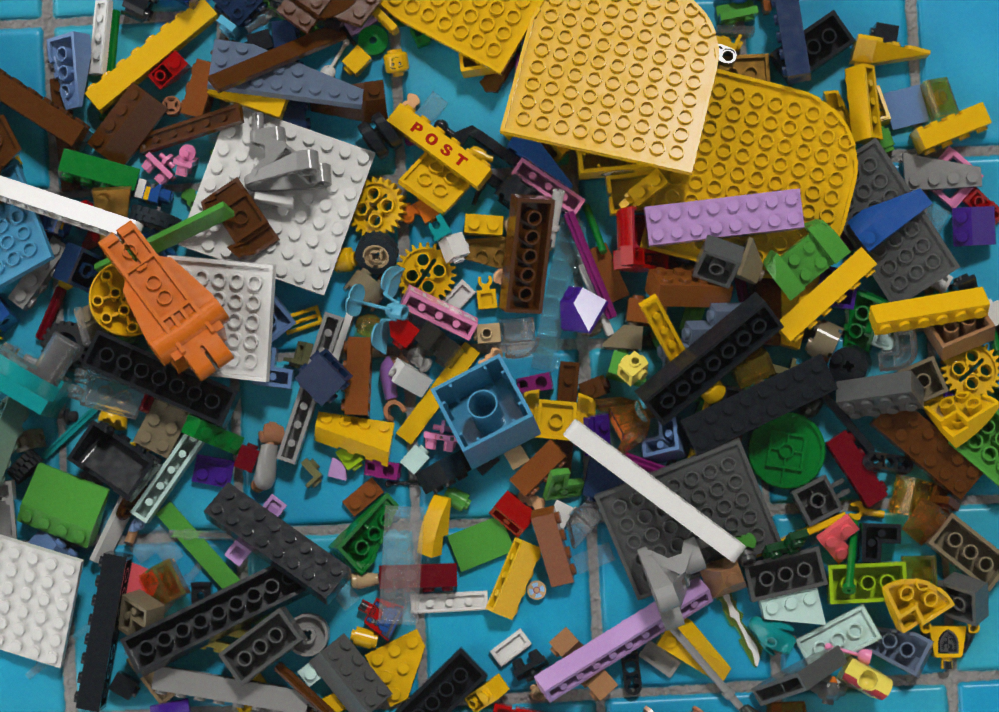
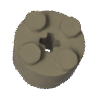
(372, 288)
(824, 340)

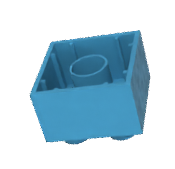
(486, 411)

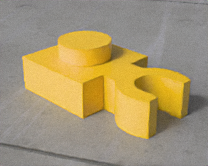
(486, 297)

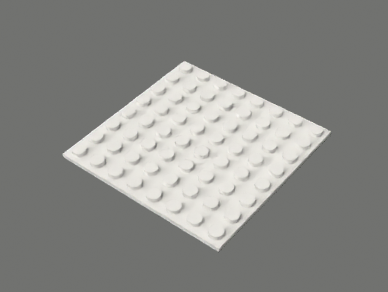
(320, 219)

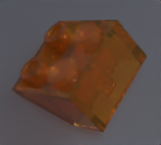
(165, 582)

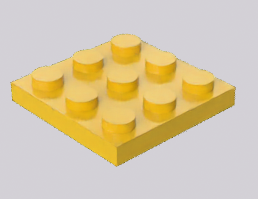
(433, 184)

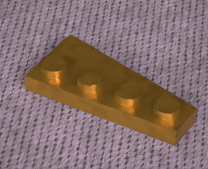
(112, 200)

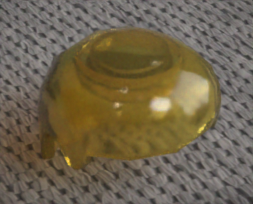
(366, 323)

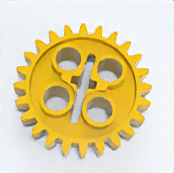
(388, 219)
(410, 262)
(982, 383)

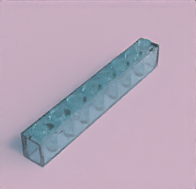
(560, 278)

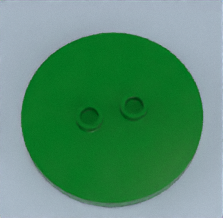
(787, 451)

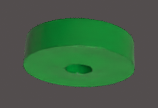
(369, 32)

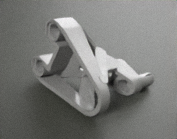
(282, 160)
(671, 585)

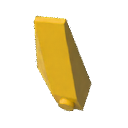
(875, 52)
(669, 643)

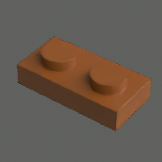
(363, 496)

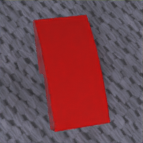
(978, 199)

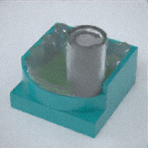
(38, 381)

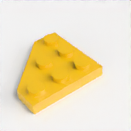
(398, 664)

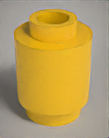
(364, 637)

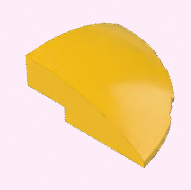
(960, 415)
(914, 602)

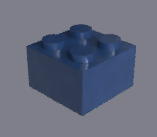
(77, 267)

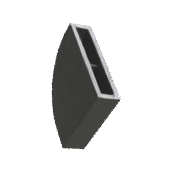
(799, 676)

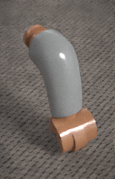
(267, 463)

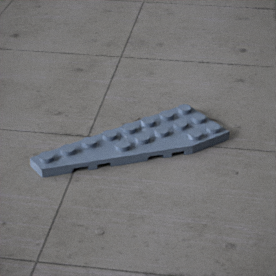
(288, 82)

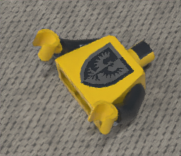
(949, 641)

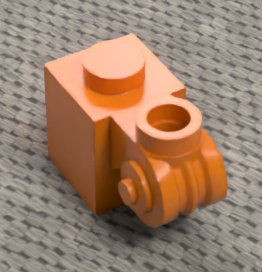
(419, 208)

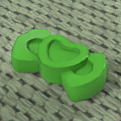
(189, 195)
(748, 540)

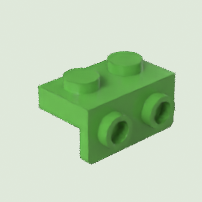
(732, 12)

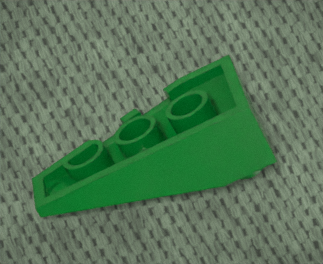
(857, 324)
(363, 537)

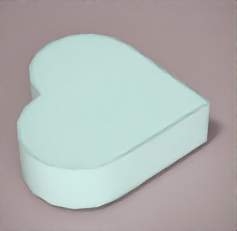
(883, 341)

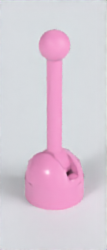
(863, 655)

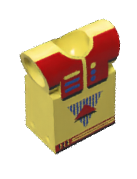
(865, 679)

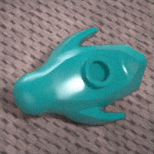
(773, 635)

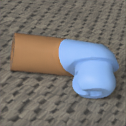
(134, 528)

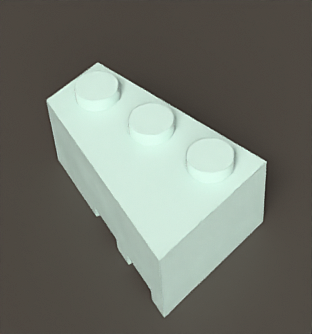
(794, 607)

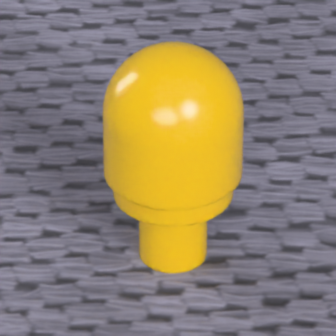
(481, 154)

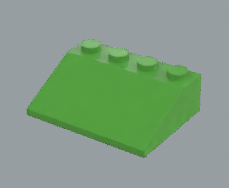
(983, 449)
(64, 505)

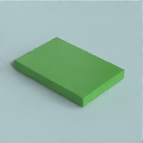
(480, 543)

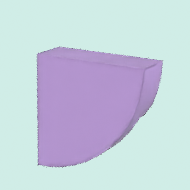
(337, 470)

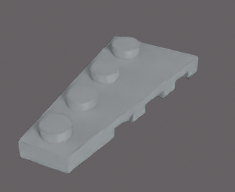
(938, 174)

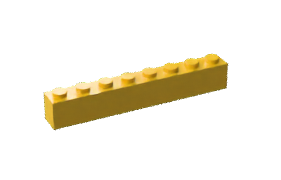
(145, 59)

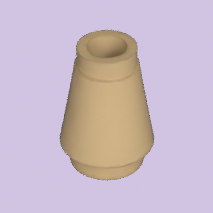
(365, 580)

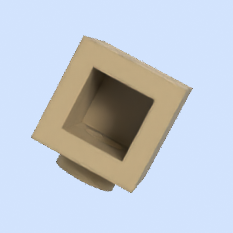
(487, 333)

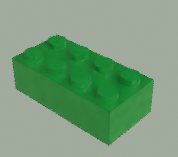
(96, 171)

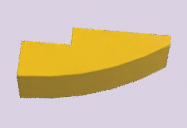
(436, 525)

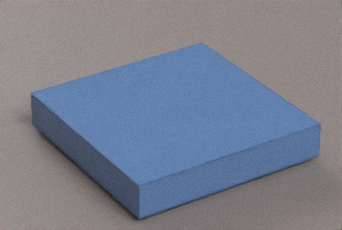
(906, 107)

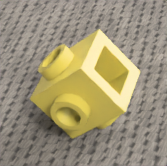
(633, 368)

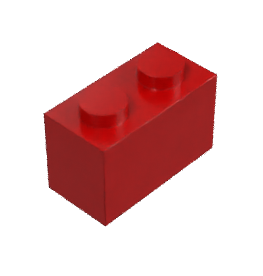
(512, 513)

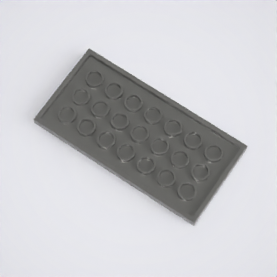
(914, 254)

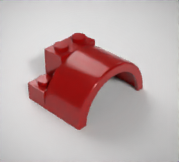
(629, 255)

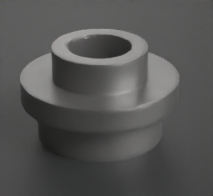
(747, 558)

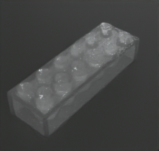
(401, 565)

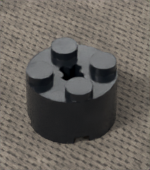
(139, 9)
(512, 185)
(854, 355)

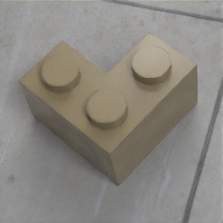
(139, 611)

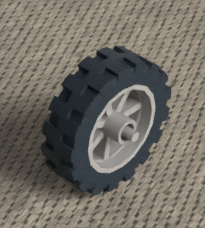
(153, 217)

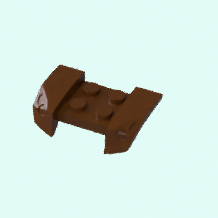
(248, 226)

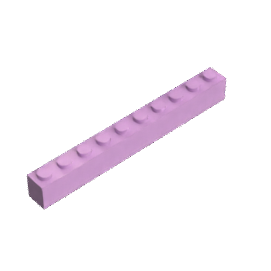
(614, 644)

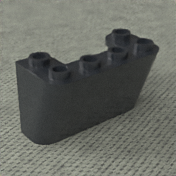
(114, 460)

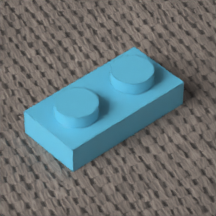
(228, 28)

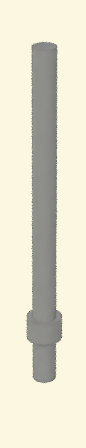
(727, 691)

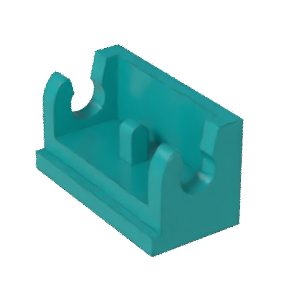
(440, 230)

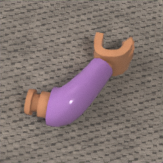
(389, 387)

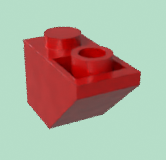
(169, 70)

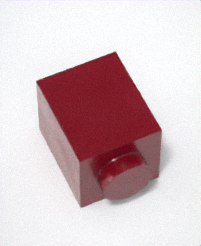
(247, 457)

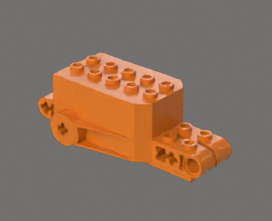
(169, 304)

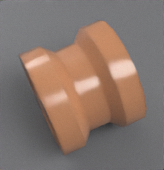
(170, 102)

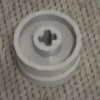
(319, 637)

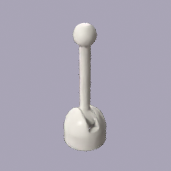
(329, 69)

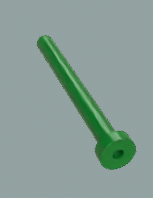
(849, 587)

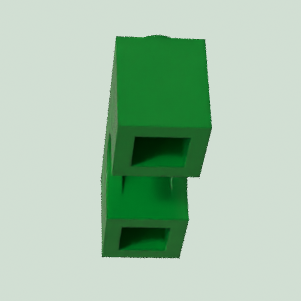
(212, 434)

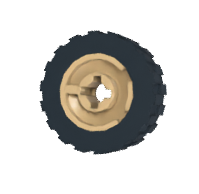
(376, 243)

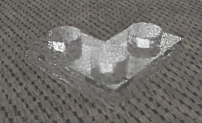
(156, 542)

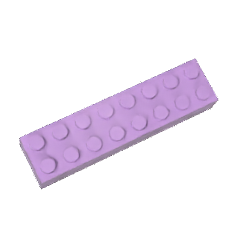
(724, 217)

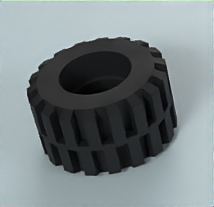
(67, 328)

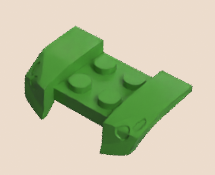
(806, 258)

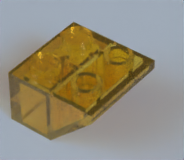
(753, 368)

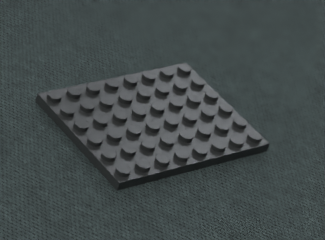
(714, 483)

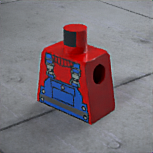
(371, 620)

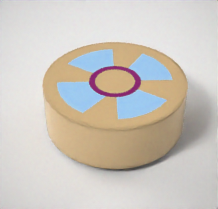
(536, 590)

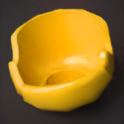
(118, 422)

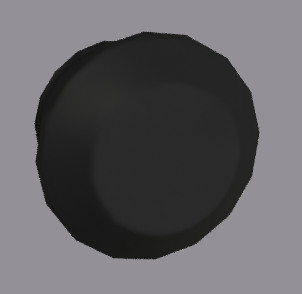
(70, 416)

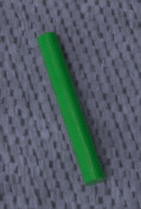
(594, 228)

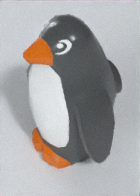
(829, 690)

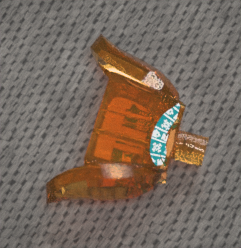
(628, 419)

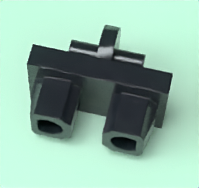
(529, 670)

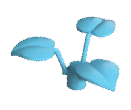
(390, 284)

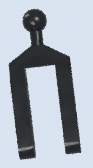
(486, 141)

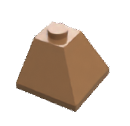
(723, 577)

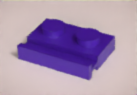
(600, 425)
(213, 470)

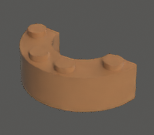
(601, 683)

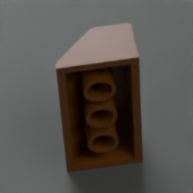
(127, 125)

